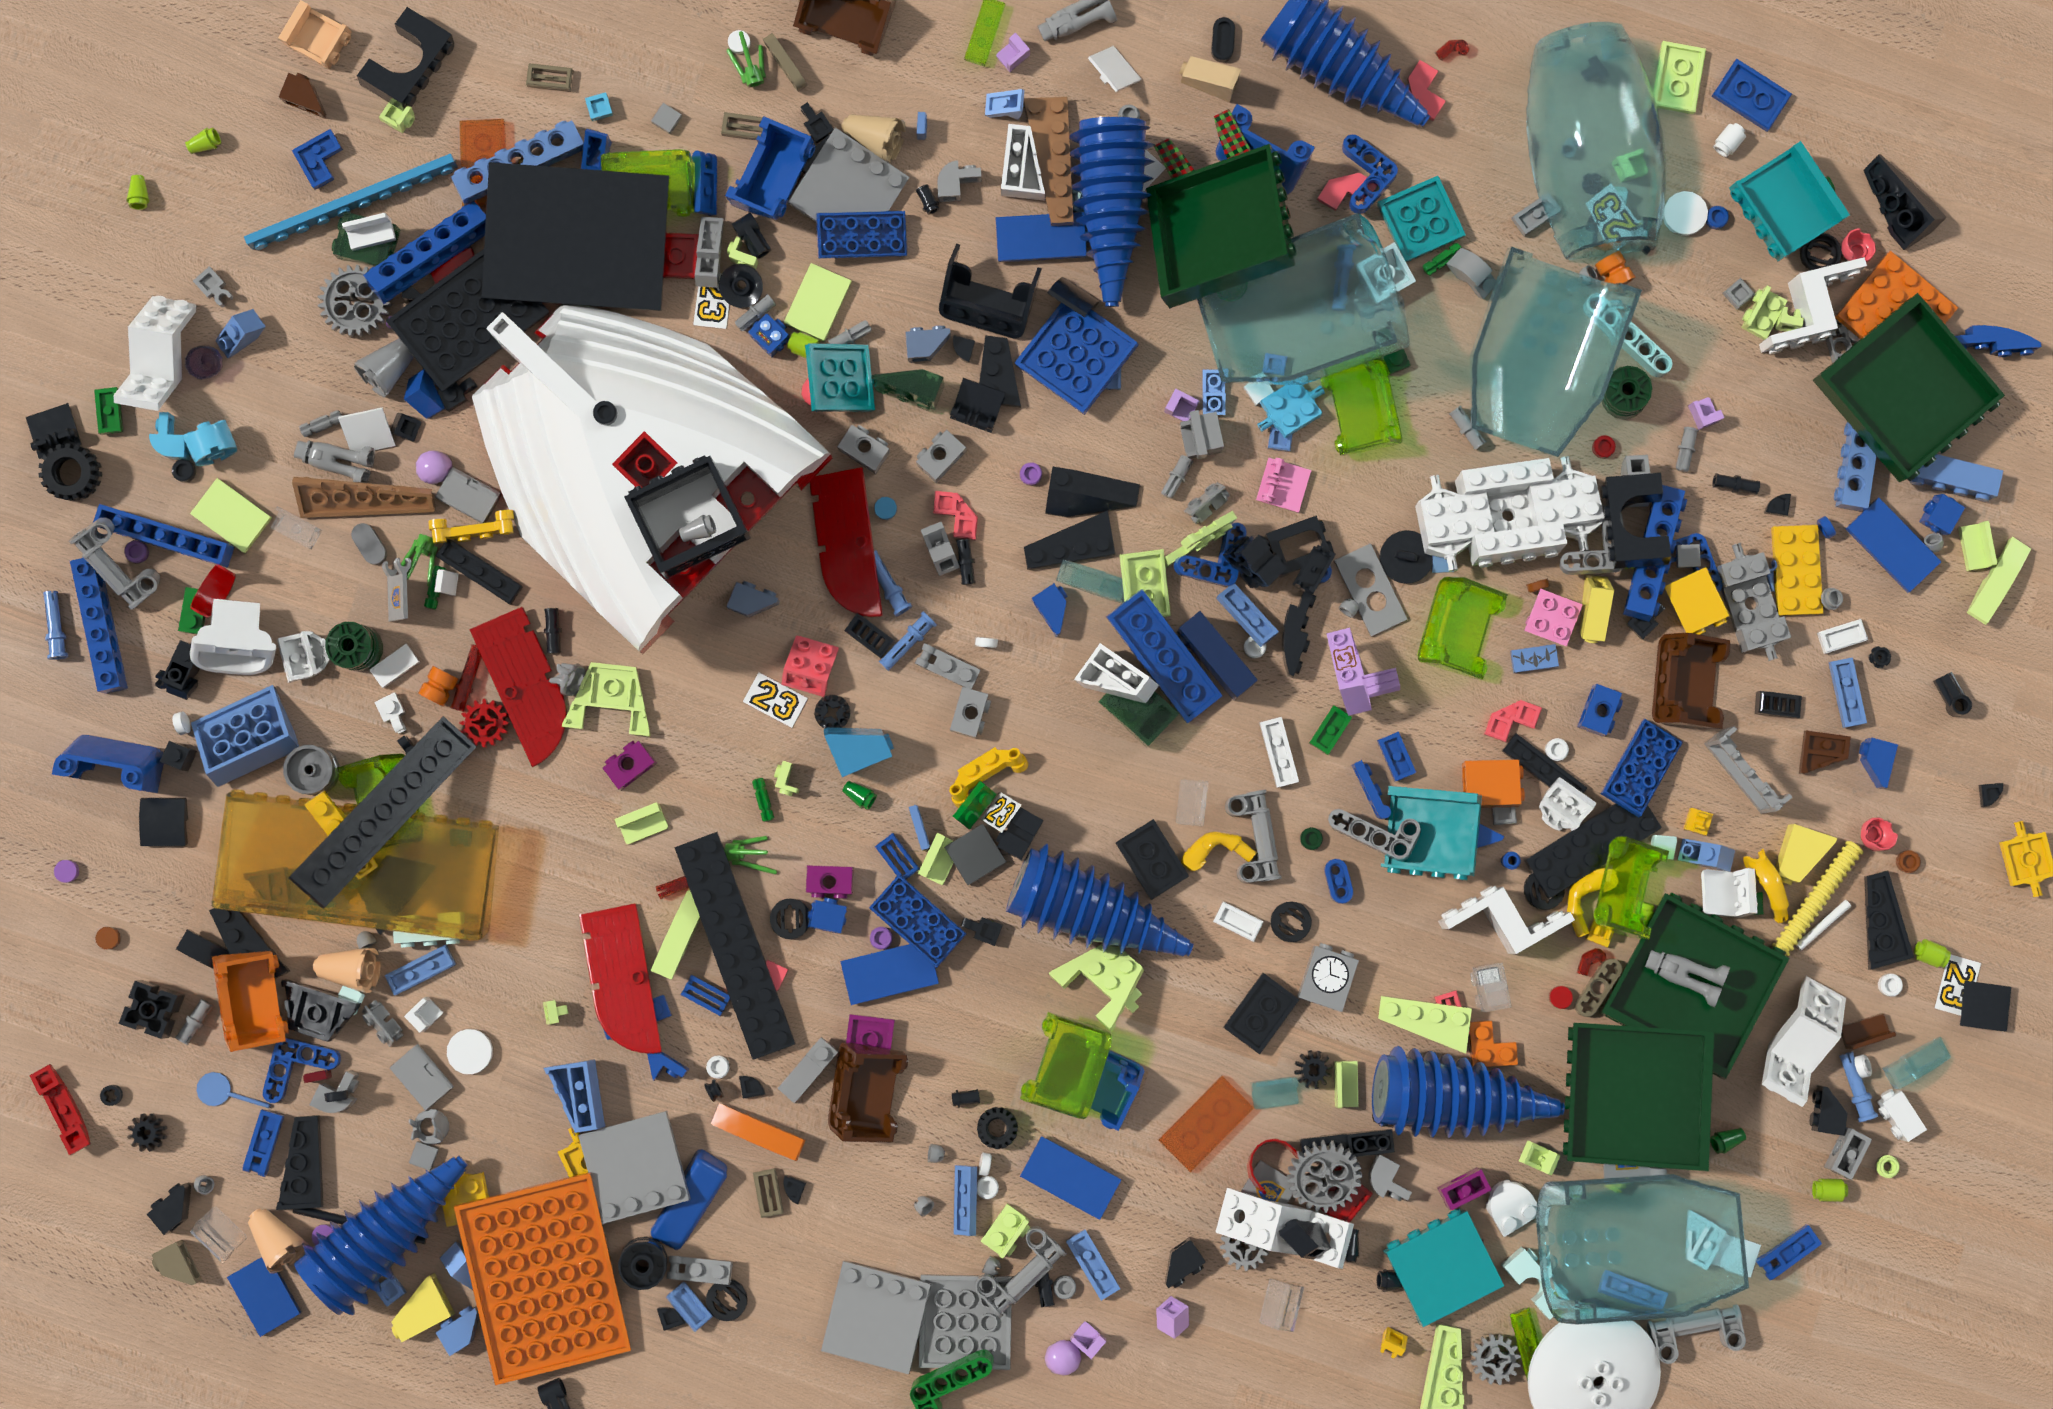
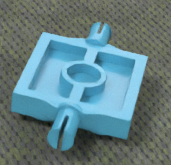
(1290, 409)

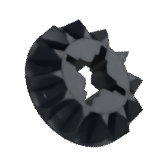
(834, 701)

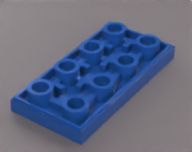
(861, 234)
(1035, 239)
(1893, 545)
(1641, 768)
(917, 921)
(887, 973)
(1070, 1177)

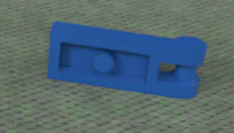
(705, 183)
(1371, 790)
(263, 1142)
(1789, 1251)

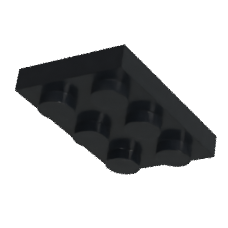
(1152, 859)
(1261, 1013)

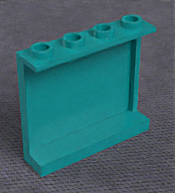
(1788, 201)
(1448, 831)
(1443, 1267)

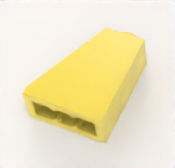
(1596, 608)
(1801, 852)
(423, 1309)

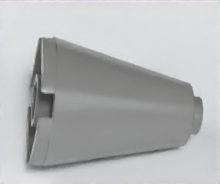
(384, 366)

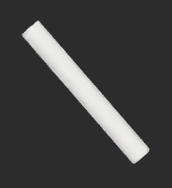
(1824, 924)

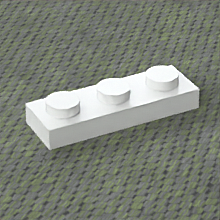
(1279, 752)

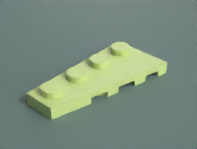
(1434, 1021)
(1444, 1371)

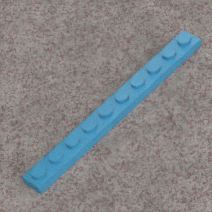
(361, 198)

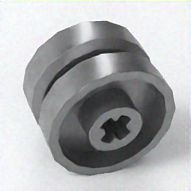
(298, 765)

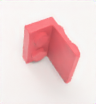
(809, 665)

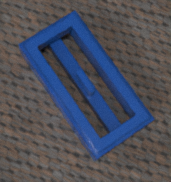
(886, 842)
(689, 986)

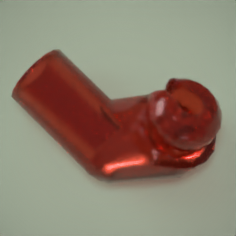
(1452, 46)
(1589, 958)

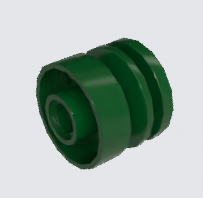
(1636, 383)
(354, 646)

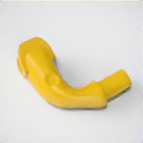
(1195, 856)
(1588, 884)
(1772, 884)

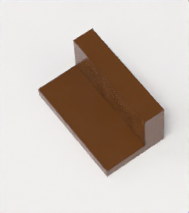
(1866, 1032)

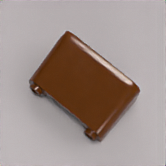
(851, 20)
(1687, 680)
(864, 1093)

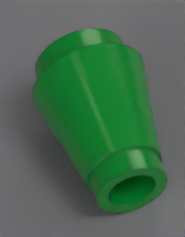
(860, 795)
(1727, 1140)

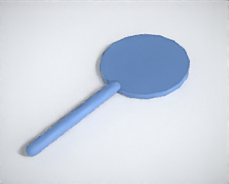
(215, 1089)

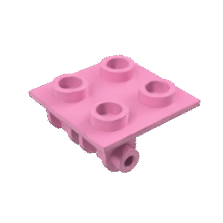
(1283, 484)
(1553, 617)

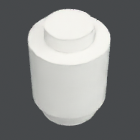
(1729, 140)

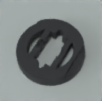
(1834, 247)
(1539, 903)
(1306, 922)
(782, 932)
(741, 1303)

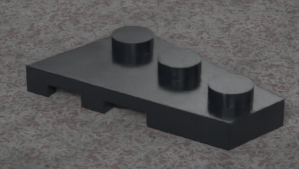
(998, 369)

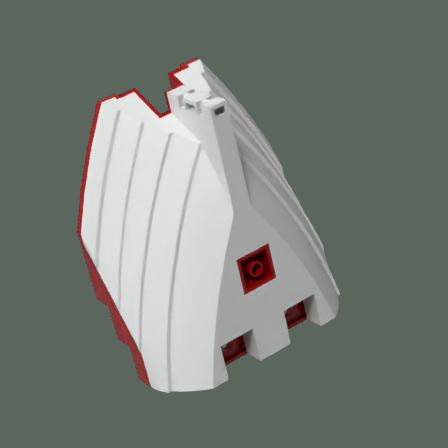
(571, 473)

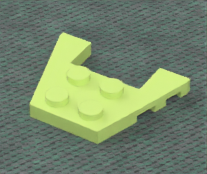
(1202, 537)
(610, 688)
(1110, 972)

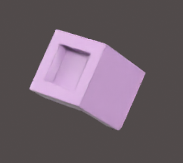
(1013, 53)
(1180, 405)
(1704, 413)
(1172, 1317)
(1088, 1339)

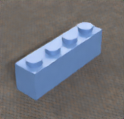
(1961, 478)

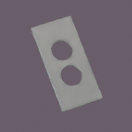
(1367, 559)

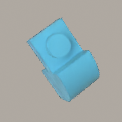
(166, 442)

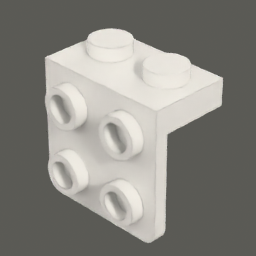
(1729, 892)

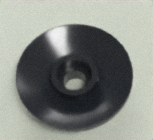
(736, 295)

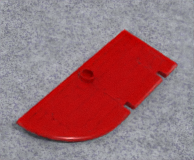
(846, 533)
(518, 673)
(620, 967)

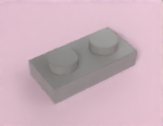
(1530, 217)

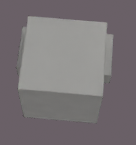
(1201, 435)

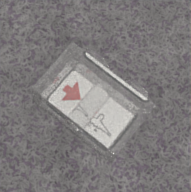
(1491, 987)

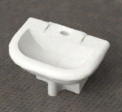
(233, 640)

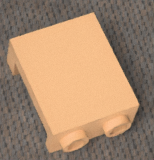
(315, 35)

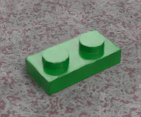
(108, 413)
(190, 620)
(1330, 730)
(974, 805)

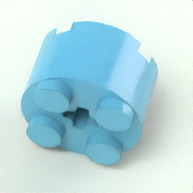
(210, 442)

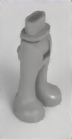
(1067, 22)
(324, 457)
(1677, 968)

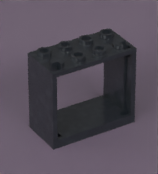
(661, 486)

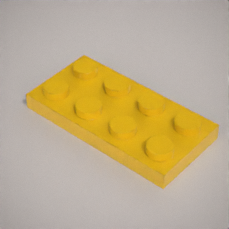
(1798, 570)

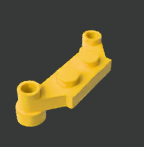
(464, 533)
(984, 768)

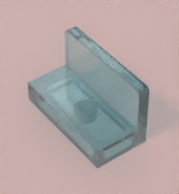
(1274, 1092)

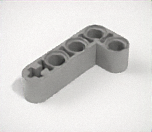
(1372, 831)

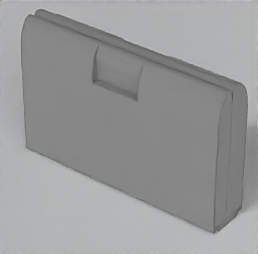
(468, 495)
(421, 1077)

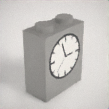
(1328, 977)

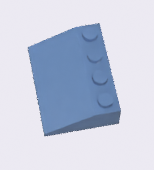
(244, 736)

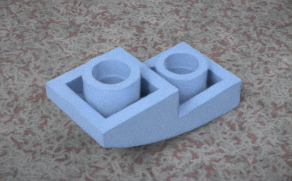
(1213, 392)

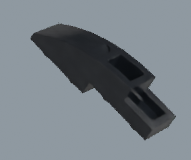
(1294, 640)
(1360, 1143)

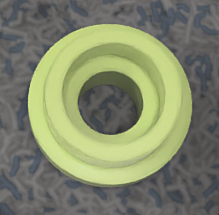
(1894, 1166)

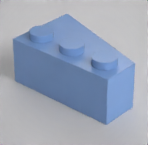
(579, 1093)

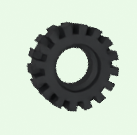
(1011, 1128)

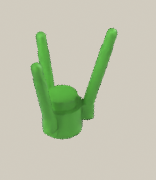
(753, 75)
(422, 546)
(736, 852)

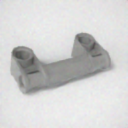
(90, 542)
(1262, 833)
(1026, 1278)
(1697, 1323)

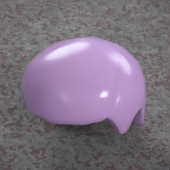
(433, 467)
(1063, 1357)

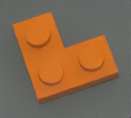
(1485, 1050)

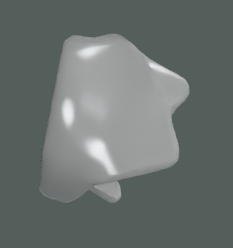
(569, 678)
(440, 1124)

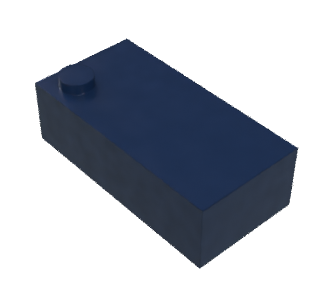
(1216, 655)

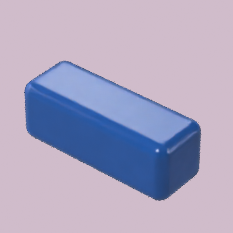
(703, 1178)

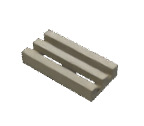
(545, 85)
(738, 134)
(765, 1173)

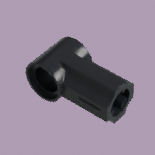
(750, 233)
(1952, 692)
(553, 1394)

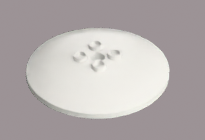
(1575, 1355)

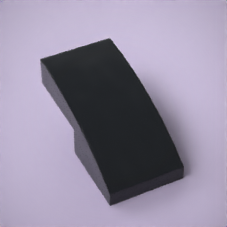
(200, 948)

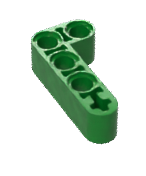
(954, 1380)

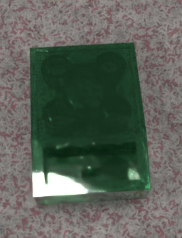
(912, 385)
(1141, 719)

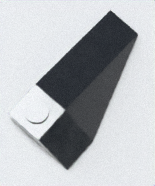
(1905, 206)
(1085, 493)

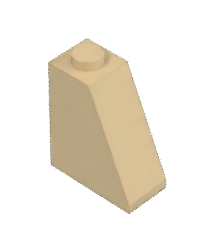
(1210, 77)

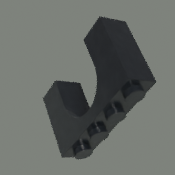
(402, 88)
(1627, 549)

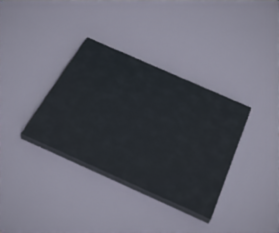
(575, 236)

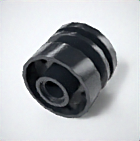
(643, 1277)

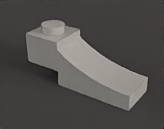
(709, 252)
(808, 1069)

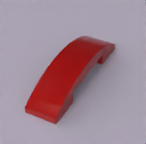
(63, 1108)

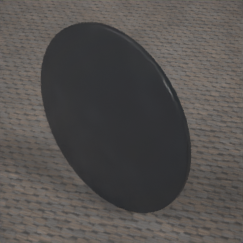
(1404, 557)

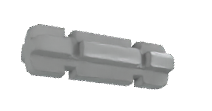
(320, 423)

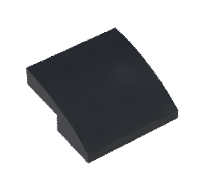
(1073, 296)
(163, 821)
(1985, 1006)

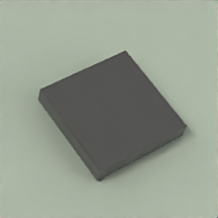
(975, 854)

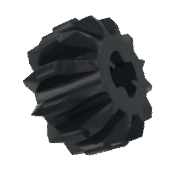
(1321, 1069)
(146, 1123)

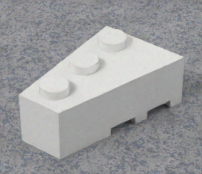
(1021, 167)
(1115, 676)

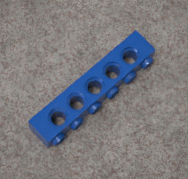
(427, 252)
(167, 536)
(1635, 604)
(98, 627)

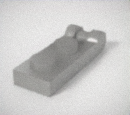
(948, 667)
(700, 1270)

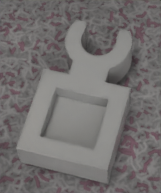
(212, 285)

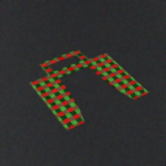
(1230, 138)

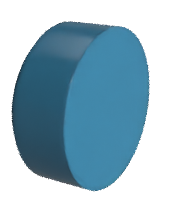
(885, 508)

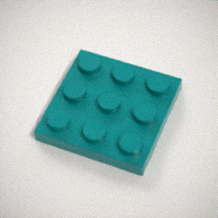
(1421, 219)
(840, 377)

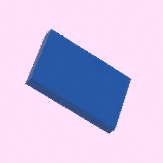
(1751, 95)
(263, 1296)

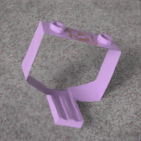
(1352, 682)

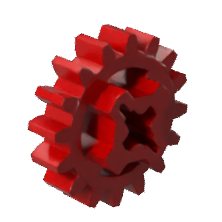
(484, 714)

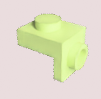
(397, 118)
(739, 257)
(782, 774)
(1539, 1158)

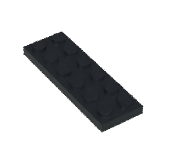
(1587, 847)

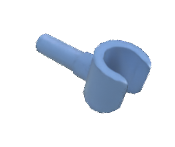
(1770, 576)

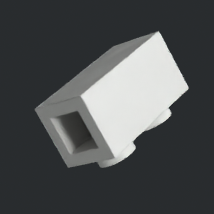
(1900, 1114)

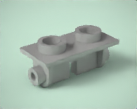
(1199, 507)
(385, 1031)

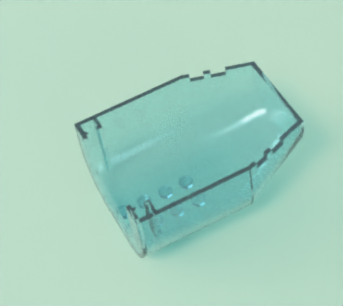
(1312, 317)
(1545, 351)
(1638, 1247)

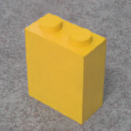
(1697, 601)

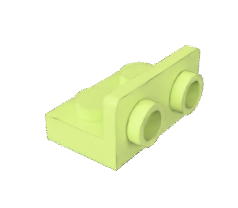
(1763, 313)
(1005, 1231)

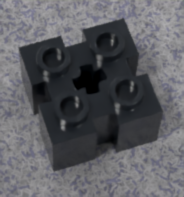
(1255, 561)
(1019, 833)
(140, 1016)

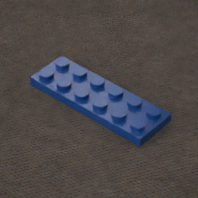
(1164, 656)

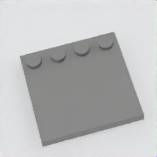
(847, 180)
(634, 1167)
(876, 1317)
(962, 1322)

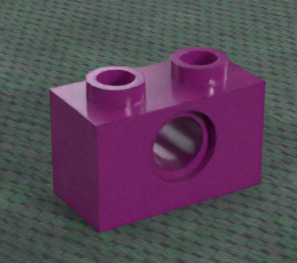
(642, 763)
(816, 877)
(1464, 1188)

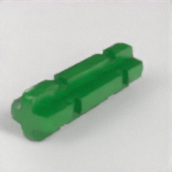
(1440, 260)
(431, 602)
(763, 799)

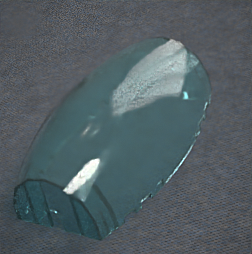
(1596, 141)

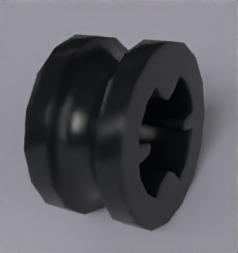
(713, 1090)
(104, 1097)

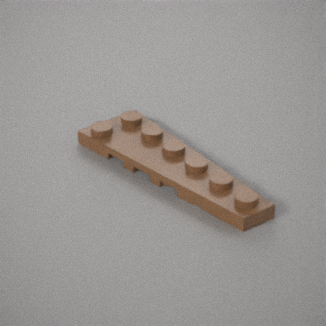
(1052, 144)
(347, 498)

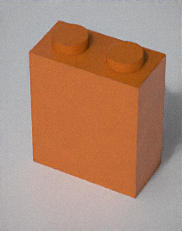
(1494, 780)

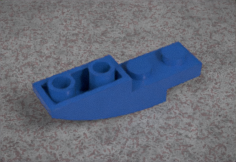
(1998, 340)

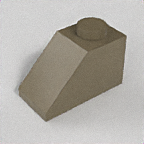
(176, 1263)

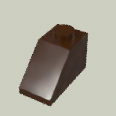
(301, 94)

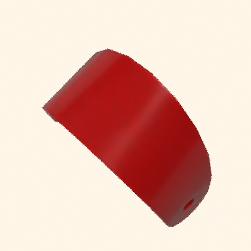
(215, 586)
(1249, 1163)

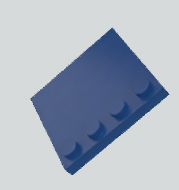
(1076, 356)

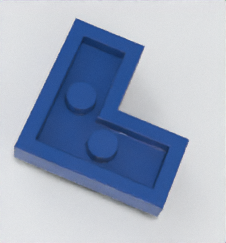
(312, 157)

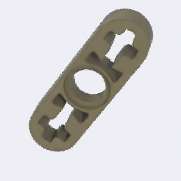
(785, 62)
(1607, 987)

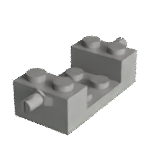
(1746, 579)

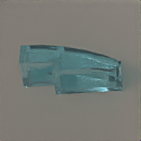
(1091, 581)
(1916, 1063)

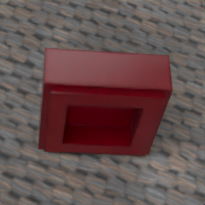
(316, 1076)

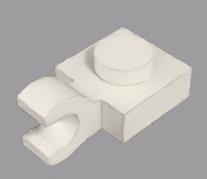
(391, 710)

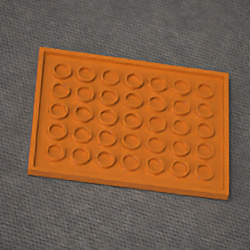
(542, 1278)

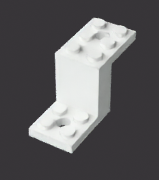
(1812, 298)
(155, 353)
(1505, 919)
(1804, 1041)
(1266, 1218)

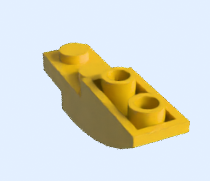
(329, 817)

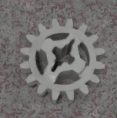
(1245, 1254)
(1485, 1360)

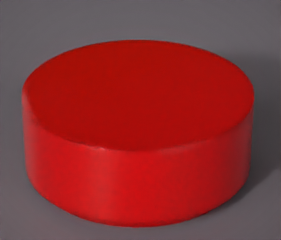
(1603, 447)
(1560, 997)

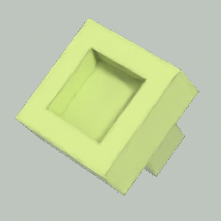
(1787, 323)
(1130, 1003)
(552, 1012)

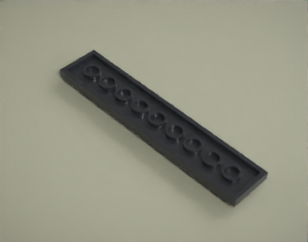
(382, 812)
(735, 945)

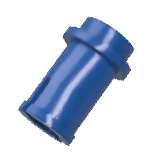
(1516, 860)

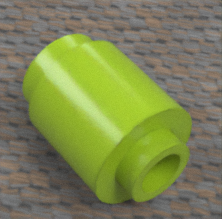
(798, 341)
(1932, 953)
(1829, 1190)

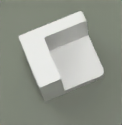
(423, 1014)

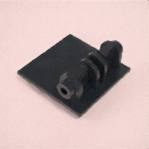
(977, 405)
(52, 428)

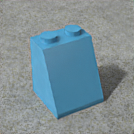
(857, 747)

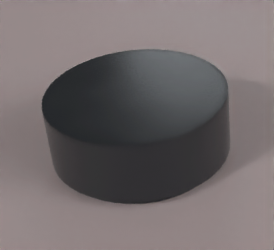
(605, 413)
(183, 470)
(336, 1096)

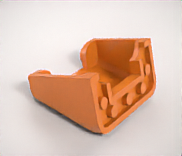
(248, 999)

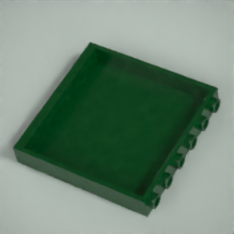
(1220, 226)
(1909, 388)
(1654, 1002)
(1639, 1096)

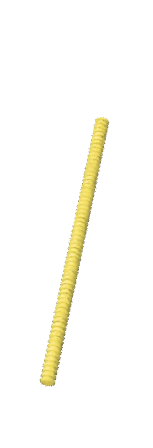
(1818, 897)

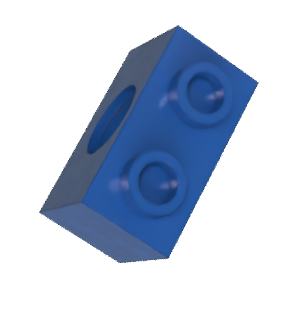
(1591, 720)

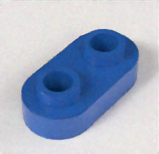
(1341, 880)

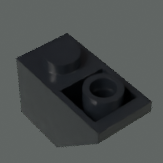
(180, 669)
(1828, 1113)
(173, 1210)
(1305, 1238)
(1183, 1261)

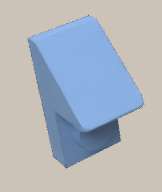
(1005, 104)

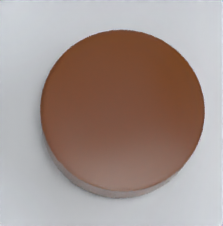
(1535, 586)
(1908, 861)
(107, 938)

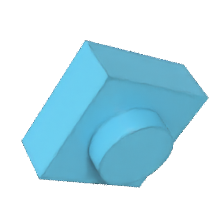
(599, 106)

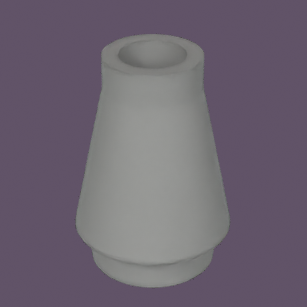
(699, 528)

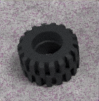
(51, 472)

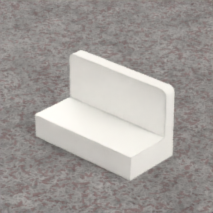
(369, 231)

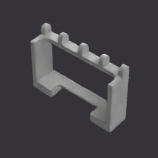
(1744, 776)

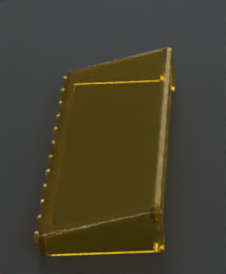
(428, 877)

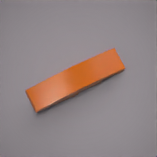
(758, 1132)

